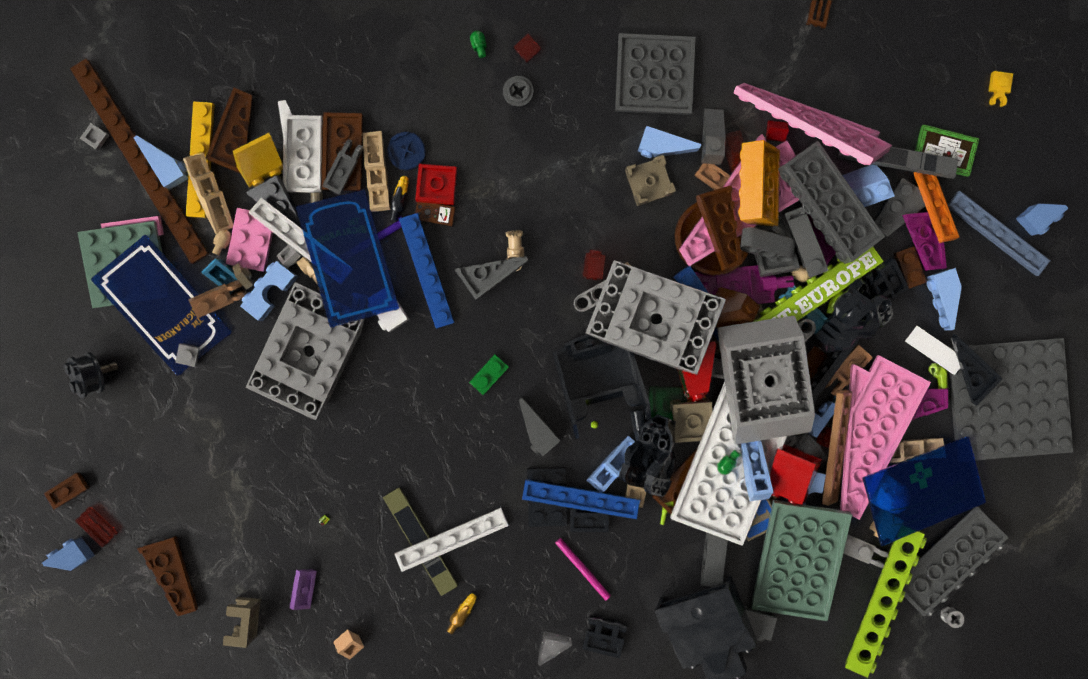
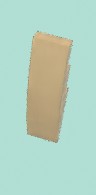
(376, 171)
(208, 192)
(912, 448)

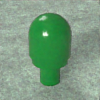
(478, 43)
(728, 463)

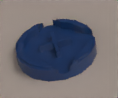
(406, 151)

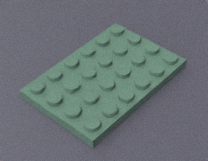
(800, 560)

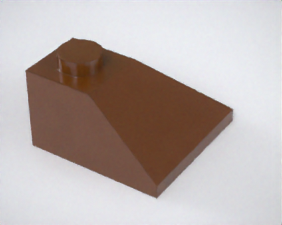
(738, 308)

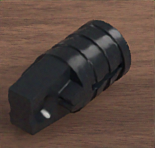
(638, 420)

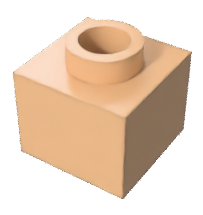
(348, 644)

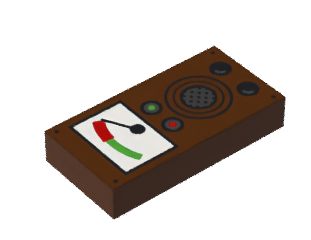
(436, 213)

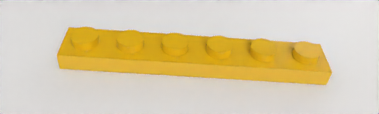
(200, 142)

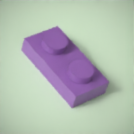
(303, 589)

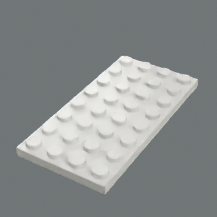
(714, 500)

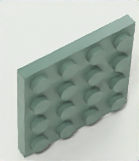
(104, 245)

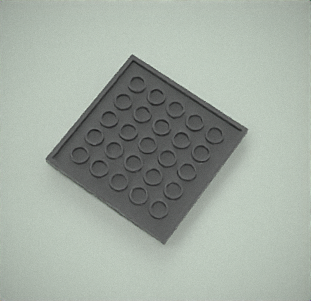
(1025, 410)

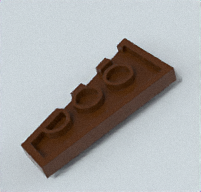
(231, 130)
(169, 568)

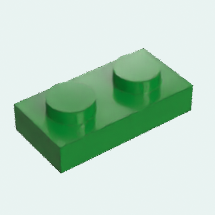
(489, 374)

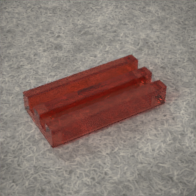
(94, 529)

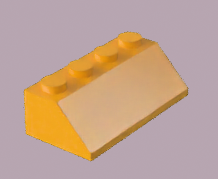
(759, 183)

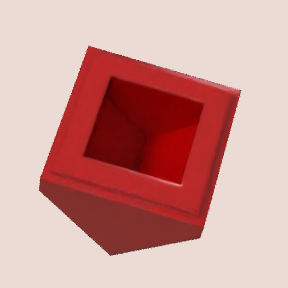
(777, 131)

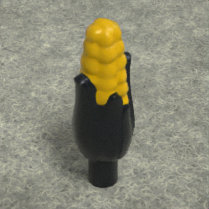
(398, 199)

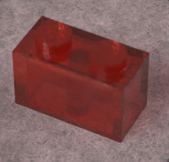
(593, 265)

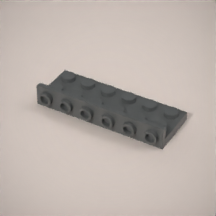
(831, 203)
(952, 560)

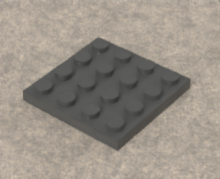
(655, 74)

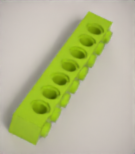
(855, 661)

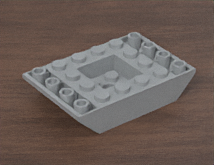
(631, 301)
(749, 356)
(283, 367)

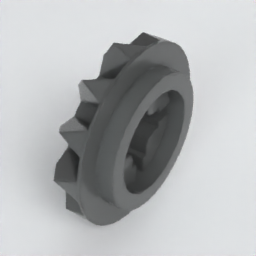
(519, 82)

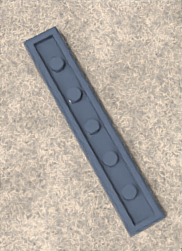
(998, 233)

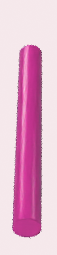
(583, 569)

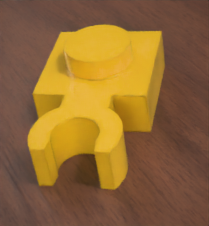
(1000, 84)

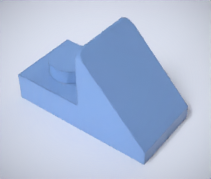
(825, 411)

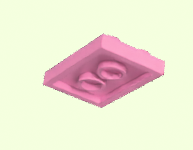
(249, 242)

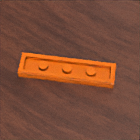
(936, 207)

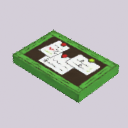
(948, 144)

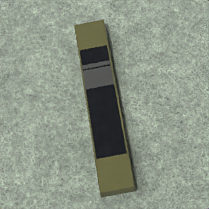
(416, 533)

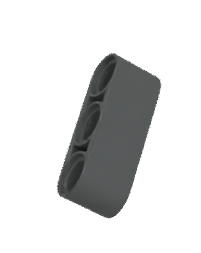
(767, 244)
(713, 560)

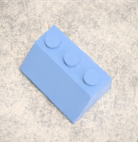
(869, 185)

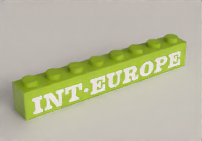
(822, 287)

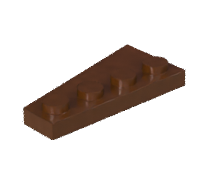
(720, 222)

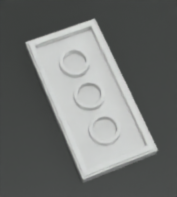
(302, 153)

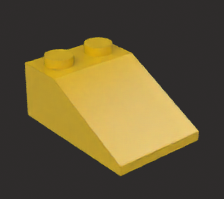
(258, 160)

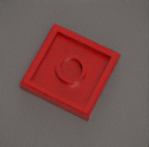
(436, 184)

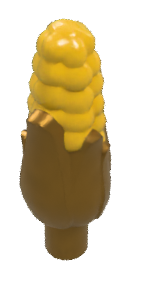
(459, 617)

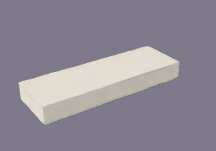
(934, 349)

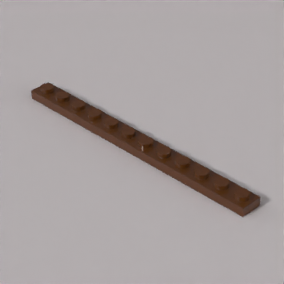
(123, 136)

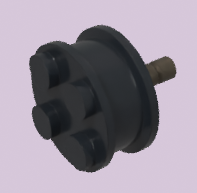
(86, 374)

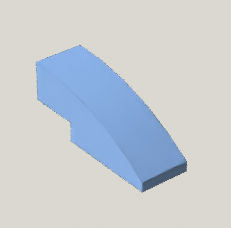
(610, 467)

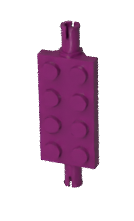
(747, 281)

